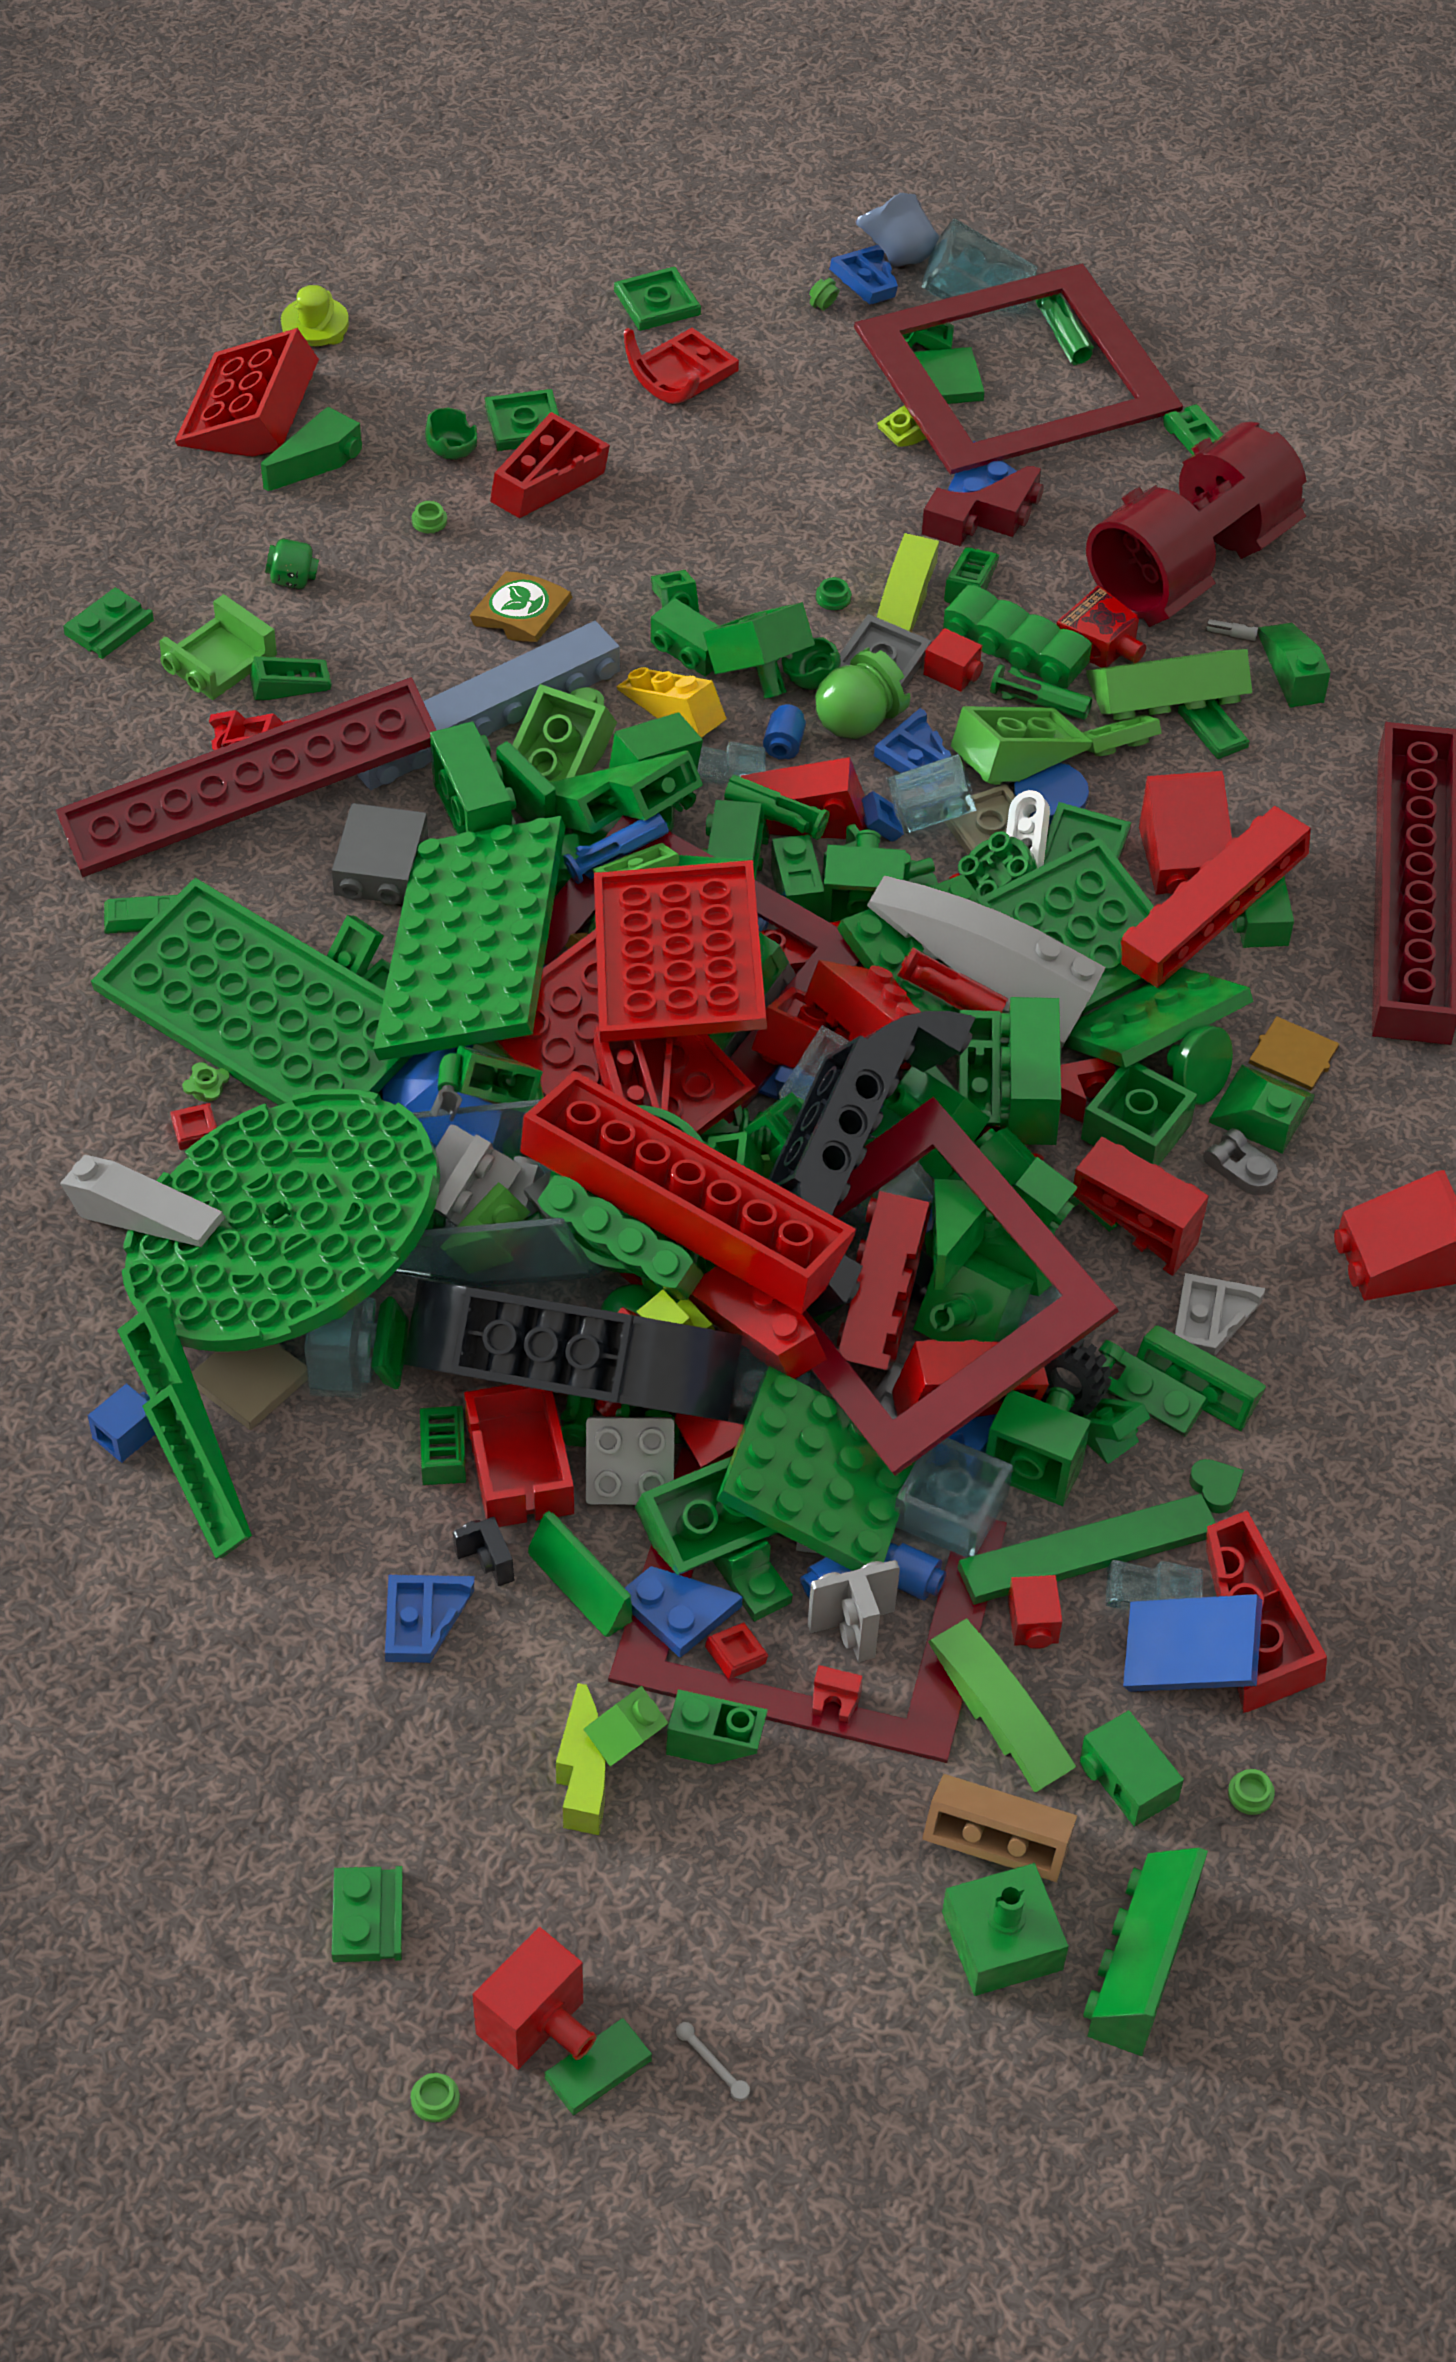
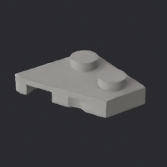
(1214, 1310)

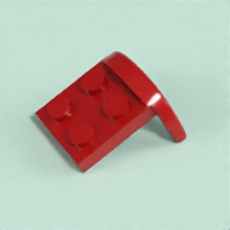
(680, 365)

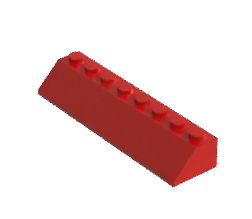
(686, 1190)

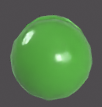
(861, 695)

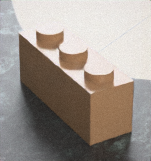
(999, 1827)

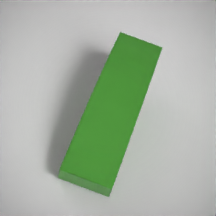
(1002, 1704)

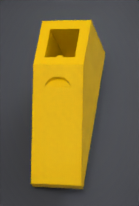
(672, 693)

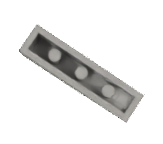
(129, 1200)

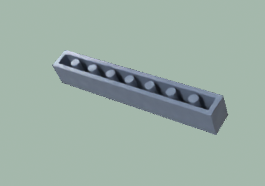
(507, 690)

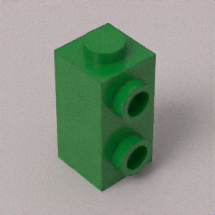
(680, 633)

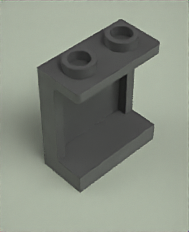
(378, 853)

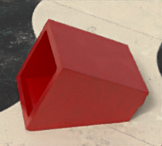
(1183, 825)
(1402, 1239)

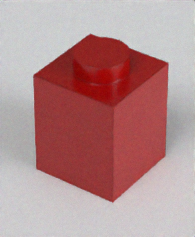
(953, 660)
(1035, 1611)

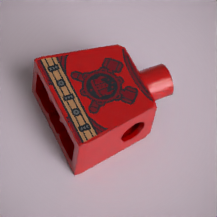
(1107, 626)

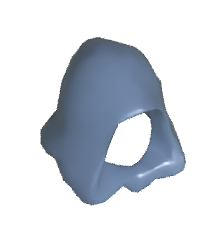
(901, 230)

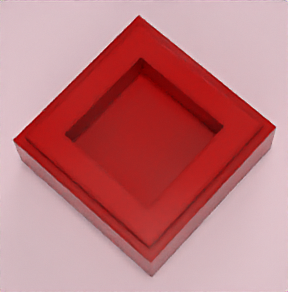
(192, 1124)
(736, 1650)

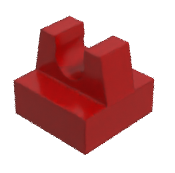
(837, 1687)

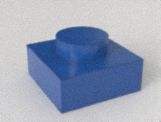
(881, 816)

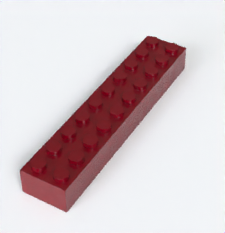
(1415, 885)

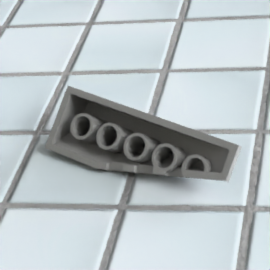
(990, 947)

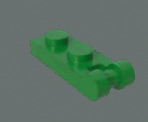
(1191, 426)
(1162, 1395)

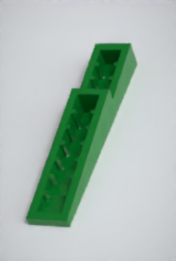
(185, 1428)

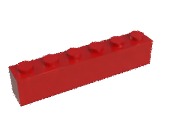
(1215, 896)

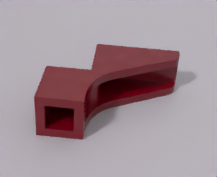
(997, 507)

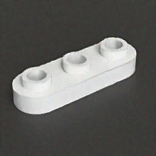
(1033, 829)

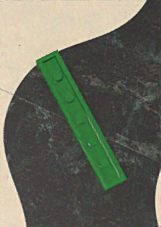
(1088, 1547)

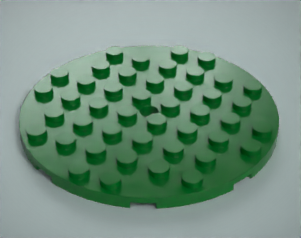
(357, 1200)

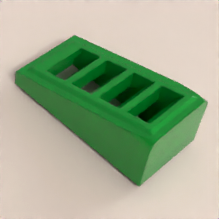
(968, 574)
(276, 677)
(442, 1470)

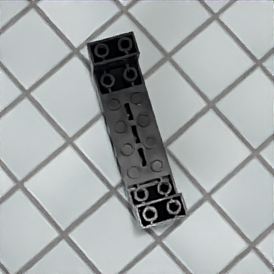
(846, 1108)
(573, 1350)

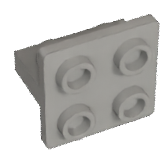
(468, 1172)
(627, 1457)
(855, 1604)

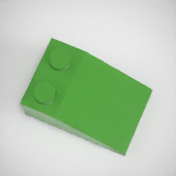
(564, 734)
(1015, 741)

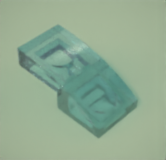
(738, 759)
(1139, 1583)

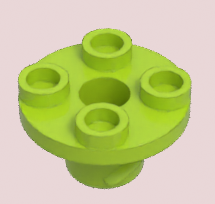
(316, 316)

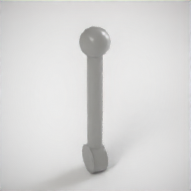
(739, 2089)

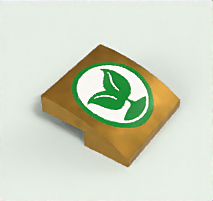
(521, 606)

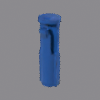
(614, 847)

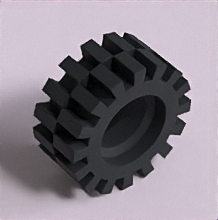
(1087, 1369)

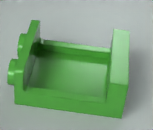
(220, 650)

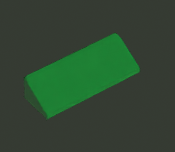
(1228, 1390)
(580, 1576)

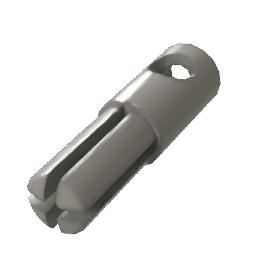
(1238, 630)

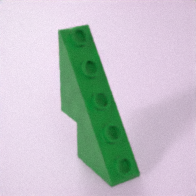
(627, 790)

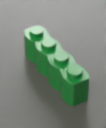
(1019, 637)
(621, 1237)

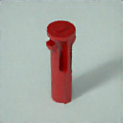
(949, 984)

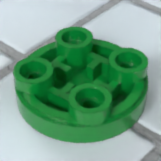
(996, 862)
(1202, 1062)

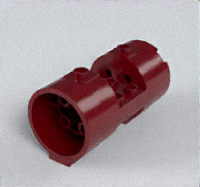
(1161, 544)

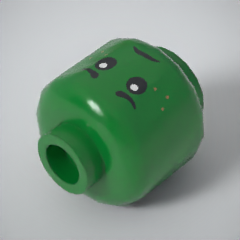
(291, 564)

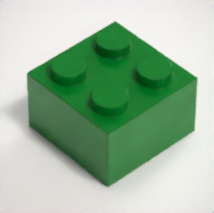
(1140, 1113)

